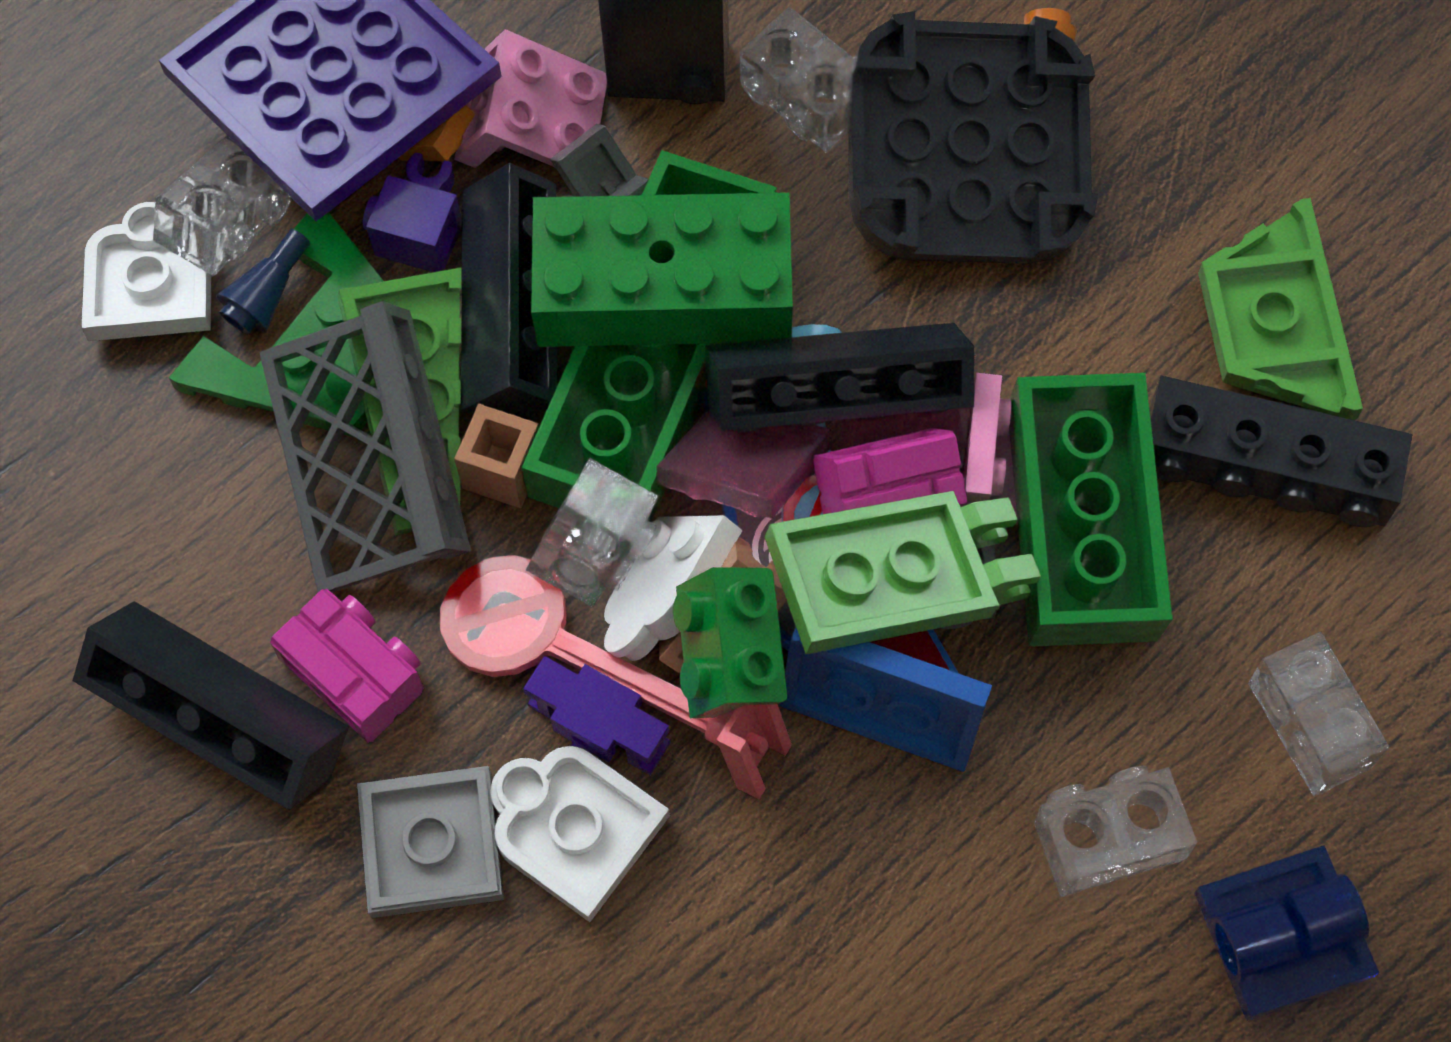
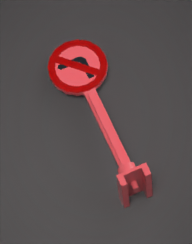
(507, 620)

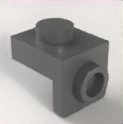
(597, 166)

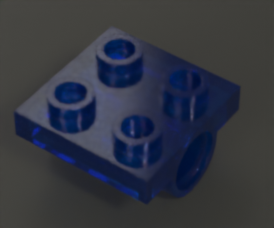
(1288, 932)

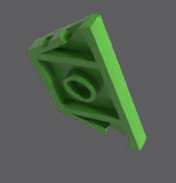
(1280, 318)

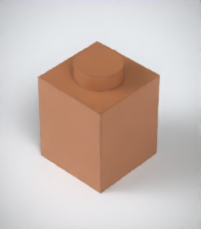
(494, 455)

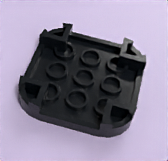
(970, 140)

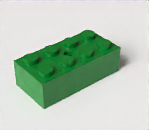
(661, 269)
(1091, 450)

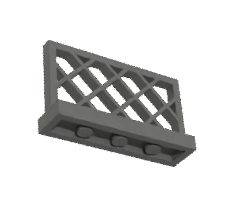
(414, 437)

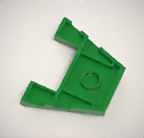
(222, 375)

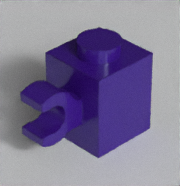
(415, 218)

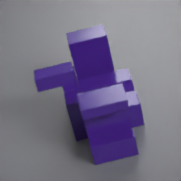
(597, 714)

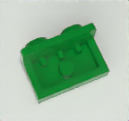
(729, 640)

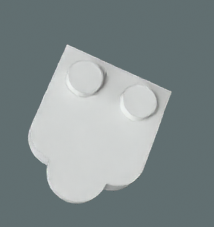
(139, 285)
(644, 603)
(572, 825)

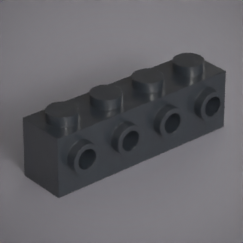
(498, 335)
(839, 376)
(1278, 452)
(210, 704)

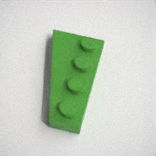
(437, 323)

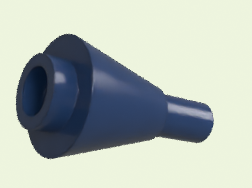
(255, 295)

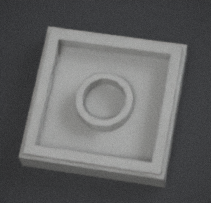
(429, 842)

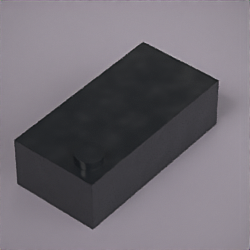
(666, 49)

